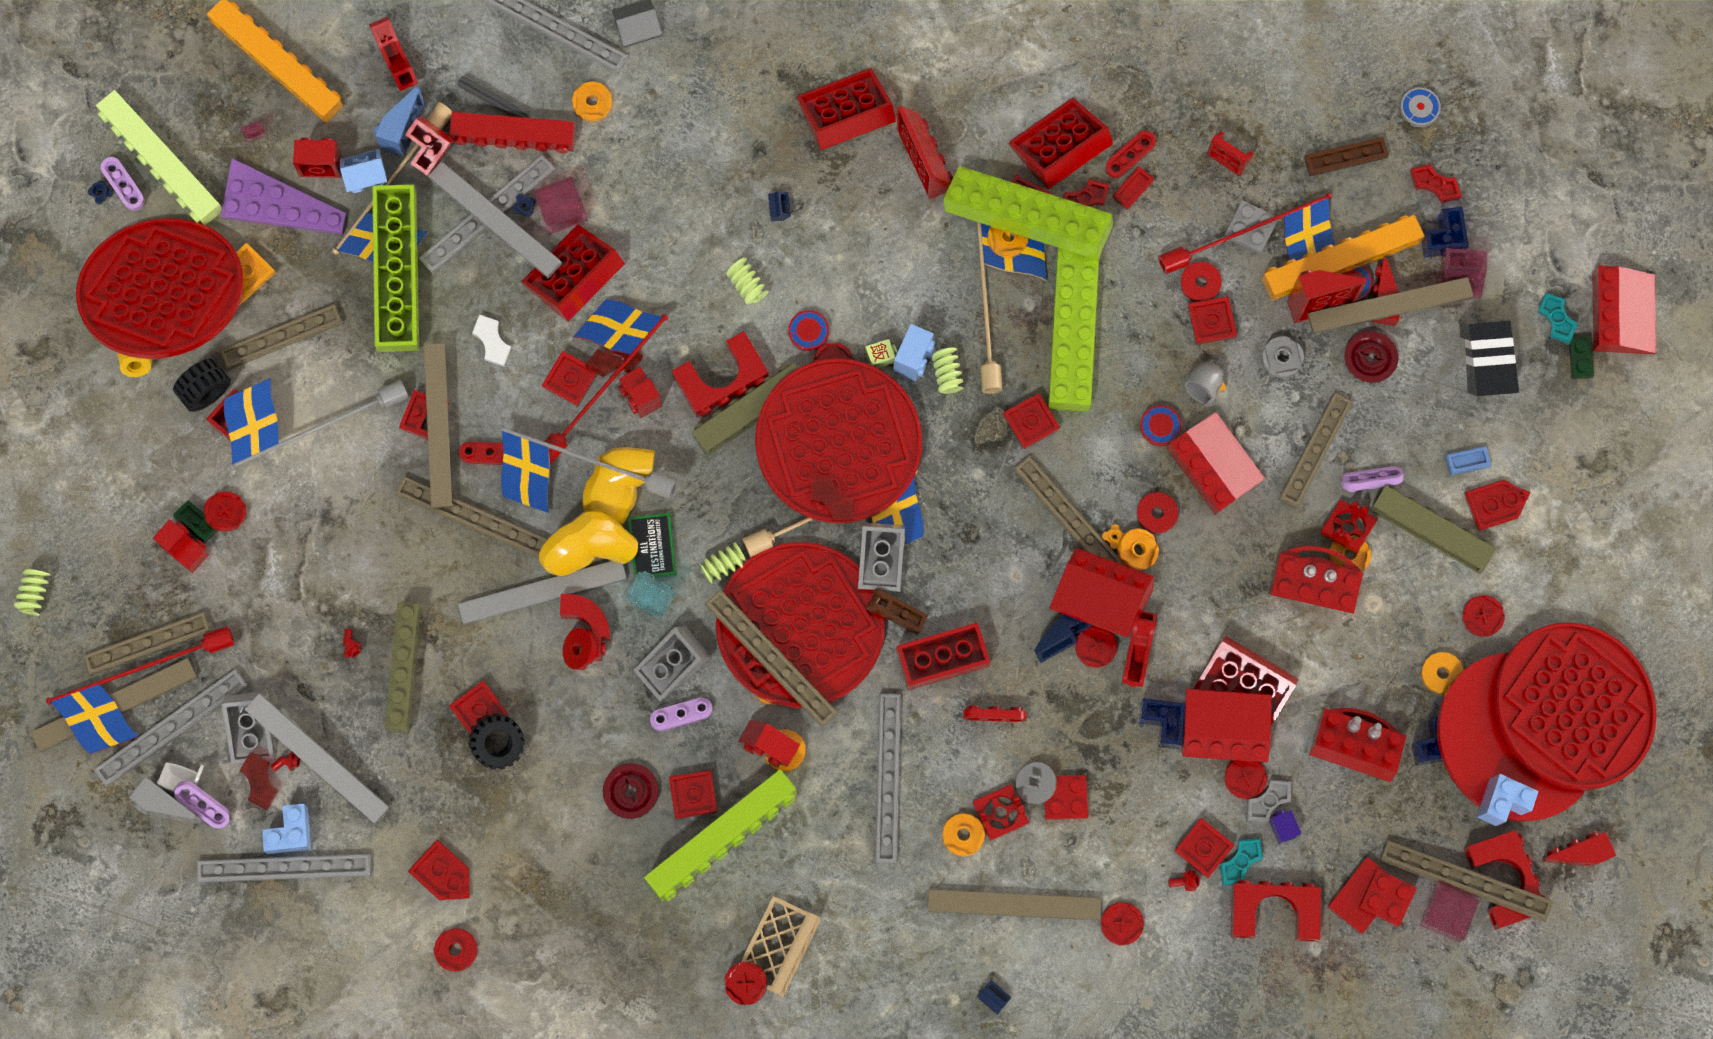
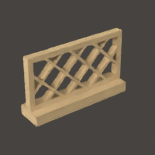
(796, 949)

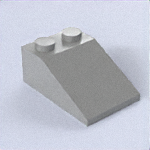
(881, 556)
(672, 662)
(244, 731)
(154, 800)

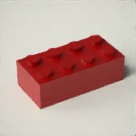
(943, 656)

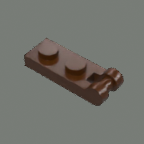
(897, 611)

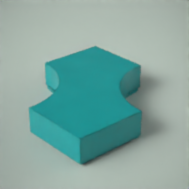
(1562, 326)
(1248, 852)

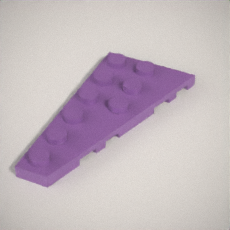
(264, 200)

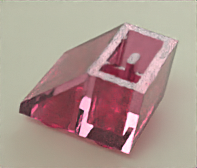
(1462, 264)

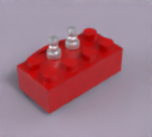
(1316, 579)
(1357, 743)

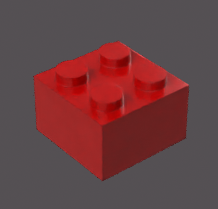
(317, 158)

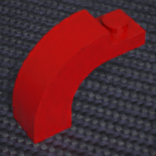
(393, 54)
(583, 609)

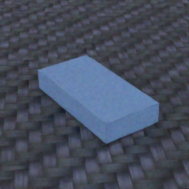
(1468, 460)

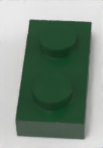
(1581, 358)
(194, 521)

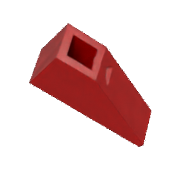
(1385, 286)
(1586, 853)

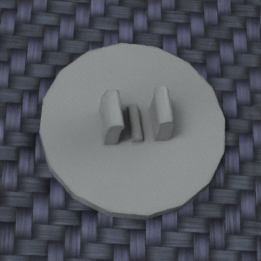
(1036, 783)

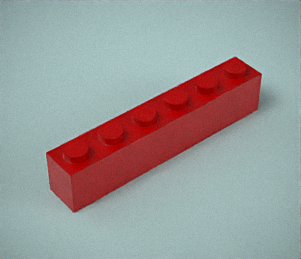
(512, 132)

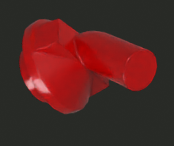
(351, 648)
(291, 760)
(1189, 880)

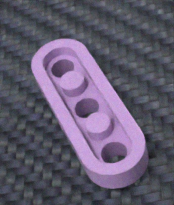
(121, 176)
(1372, 478)
(691, 715)
(205, 811)

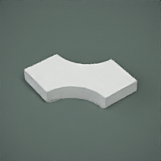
(495, 349)

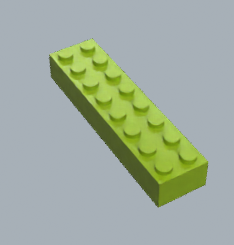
(1028, 212)
(395, 268)
(1073, 332)
(720, 836)

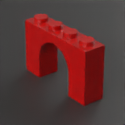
(705, 398)
(1506, 849)
(1304, 901)

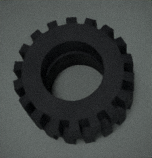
(201, 385)
(509, 753)

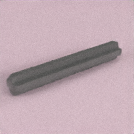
(492, 98)

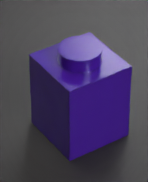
(1284, 826)

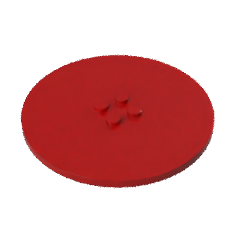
(160, 288)
(841, 425)
(814, 614)
(1575, 706)
(1475, 746)

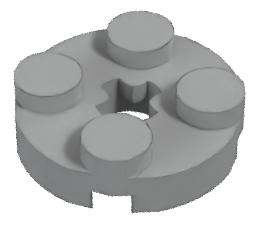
(1289, 348)

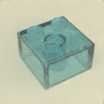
(649, 594)

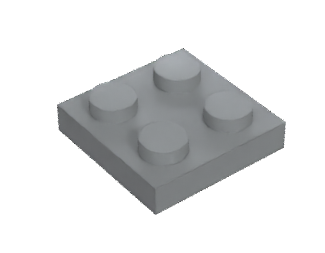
(1247, 216)

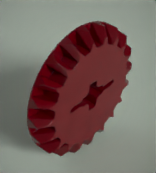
(1383, 350)
(616, 786)

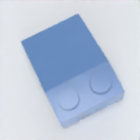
(395, 124)

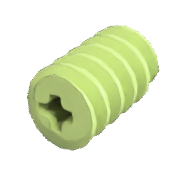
(745, 282)
(946, 370)
(723, 563)
(30, 591)

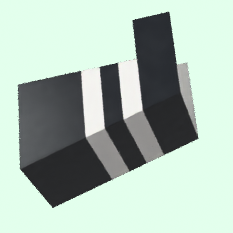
(1490, 358)

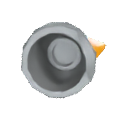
(1205, 380)

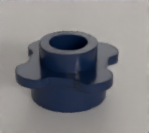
(99, 186)
(518, 208)

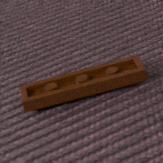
(1346, 156)

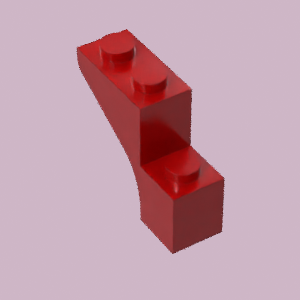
(1139, 650)

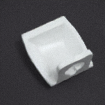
(174, 773)

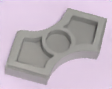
(1261, 808)

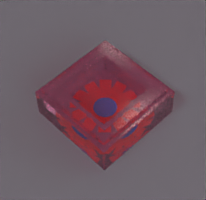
(253, 131)

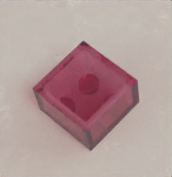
(560, 205)
(1449, 912)

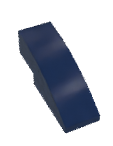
(1059, 637)

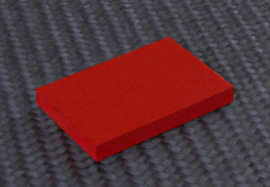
(1349, 898)

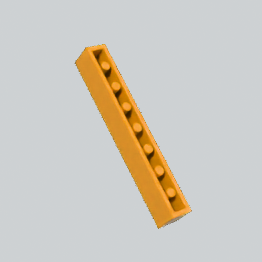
(275, 60)
(1347, 255)

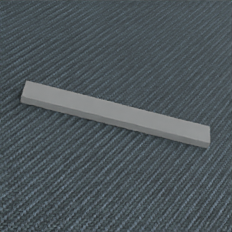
(562, 32)
(495, 220)
(471, 227)
(541, 592)
(169, 728)
(317, 758)
(887, 778)
(283, 868)

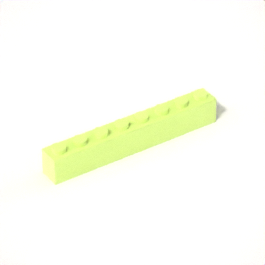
(161, 160)

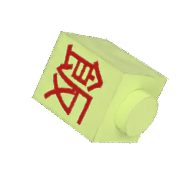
(881, 354)

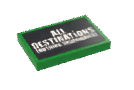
(654, 545)

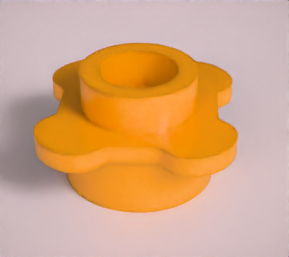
(1108, 536)

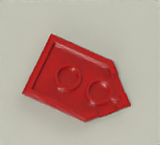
(1495, 503)
(442, 873)

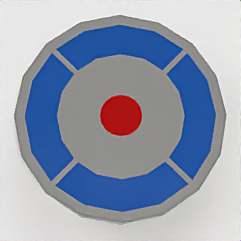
(1420, 107)

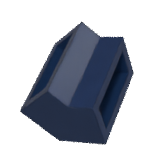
(779, 206)
(994, 997)

